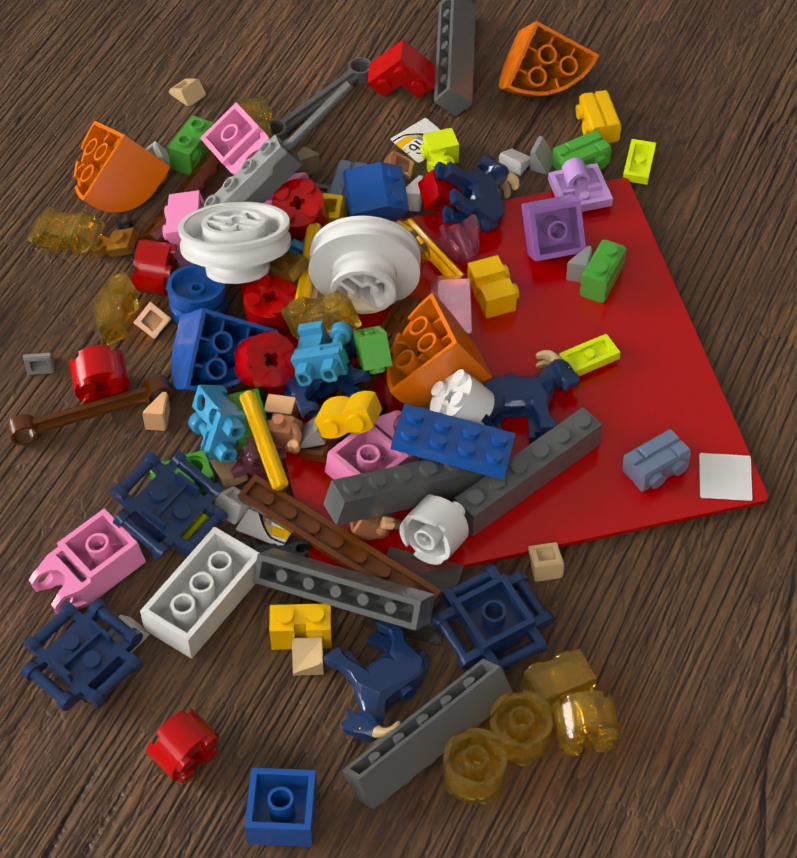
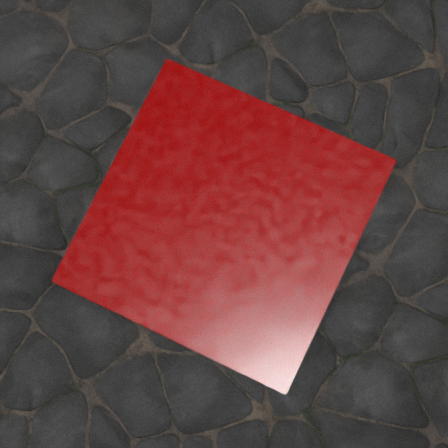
(652, 388)

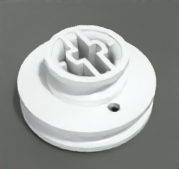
(235, 239)
(366, 261)

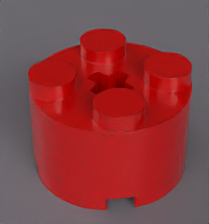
(303, 205)
(153, 266)
(265, 301)
(262, 348)
(98, 373)
(183, 745)

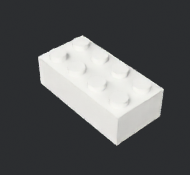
(201, 593)

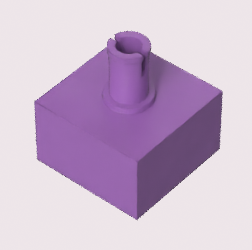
(553, 227)

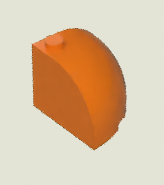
(544, 62)
(116, 171)
(430, 352)

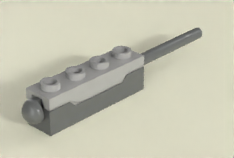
(273, 162)

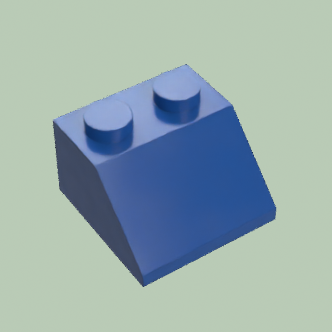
(376, 191)

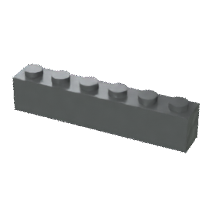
(455, 55)
(530, 469)
(394, 489)
(344, 588)
(425, 734)

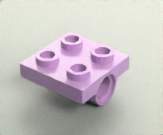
(582, 182)

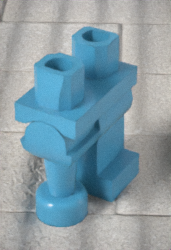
(317, 355)
(217, 422)

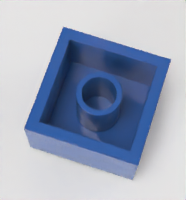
(281, 807)

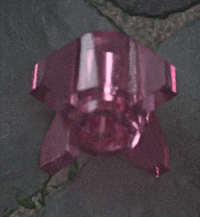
(461, 242)
(251, 461)

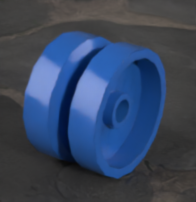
(192, 290)

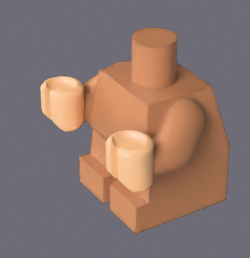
(286, 432)
(374, 527)

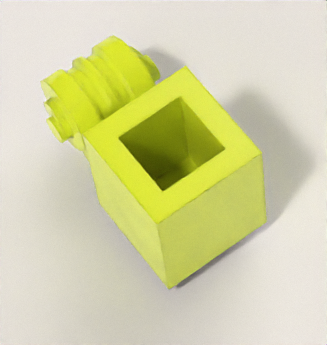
(439, 146)

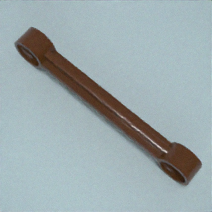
(34, 426)

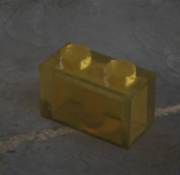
(560, 677)

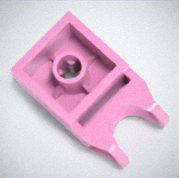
(235, 138)
(367, 450)
(89, 562)

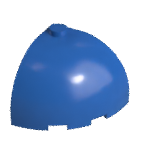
(207, 348)

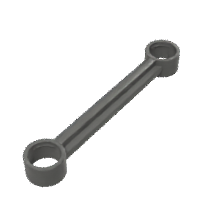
(311, 105)

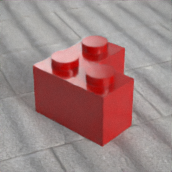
(403, 67)

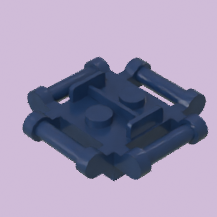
(168, 505)
(493, 618)
(83, 656)

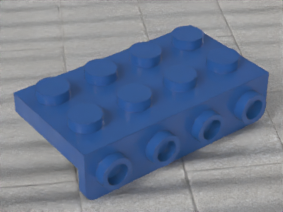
(453, 441)

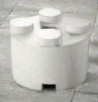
(462, 397)
(435, 529)

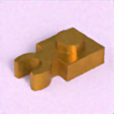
(118, 244)

